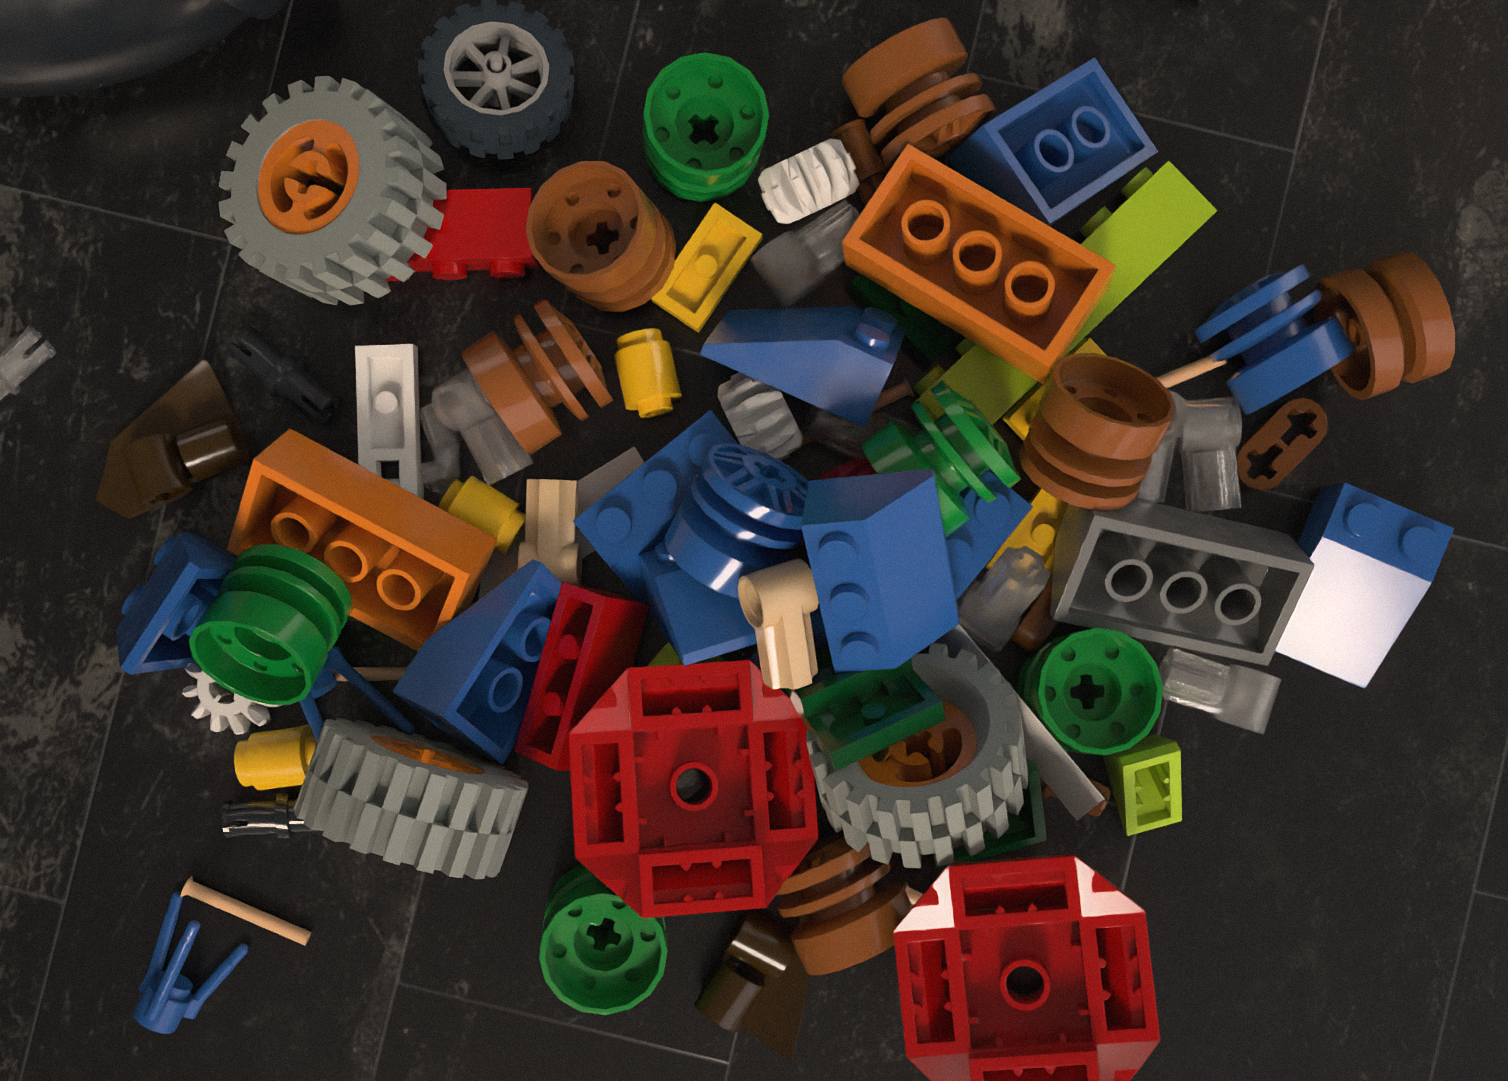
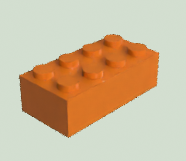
(977, 263)
(395, 552)

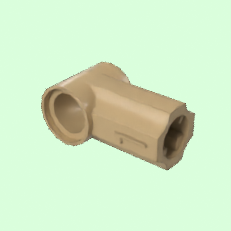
(551, 529)
(779, 608)

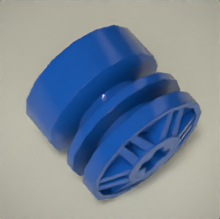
(1274, 339)
(739, 517)

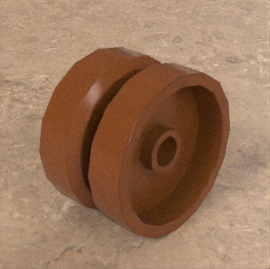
(1394, 320)

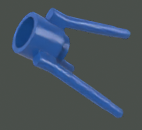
(326, 681)
(167, 993)

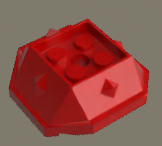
(707, 853)
(1042, 912)

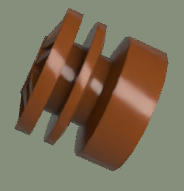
(913, 85)
(601, 236)
(537, 376)
(1096, 431)
(846, 912)

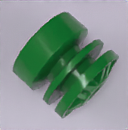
(702, 96)
(955, 445)
(271, 624)
(1121, 684)
(594, 966)

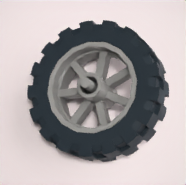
(505, 30)

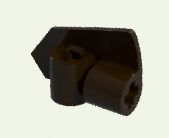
(173, 445)
(759, 980)

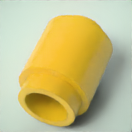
(647, 372)
(486, 510)
(275, 757)

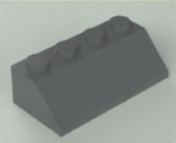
(1178, 578)

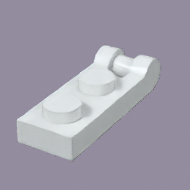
(389, 412)

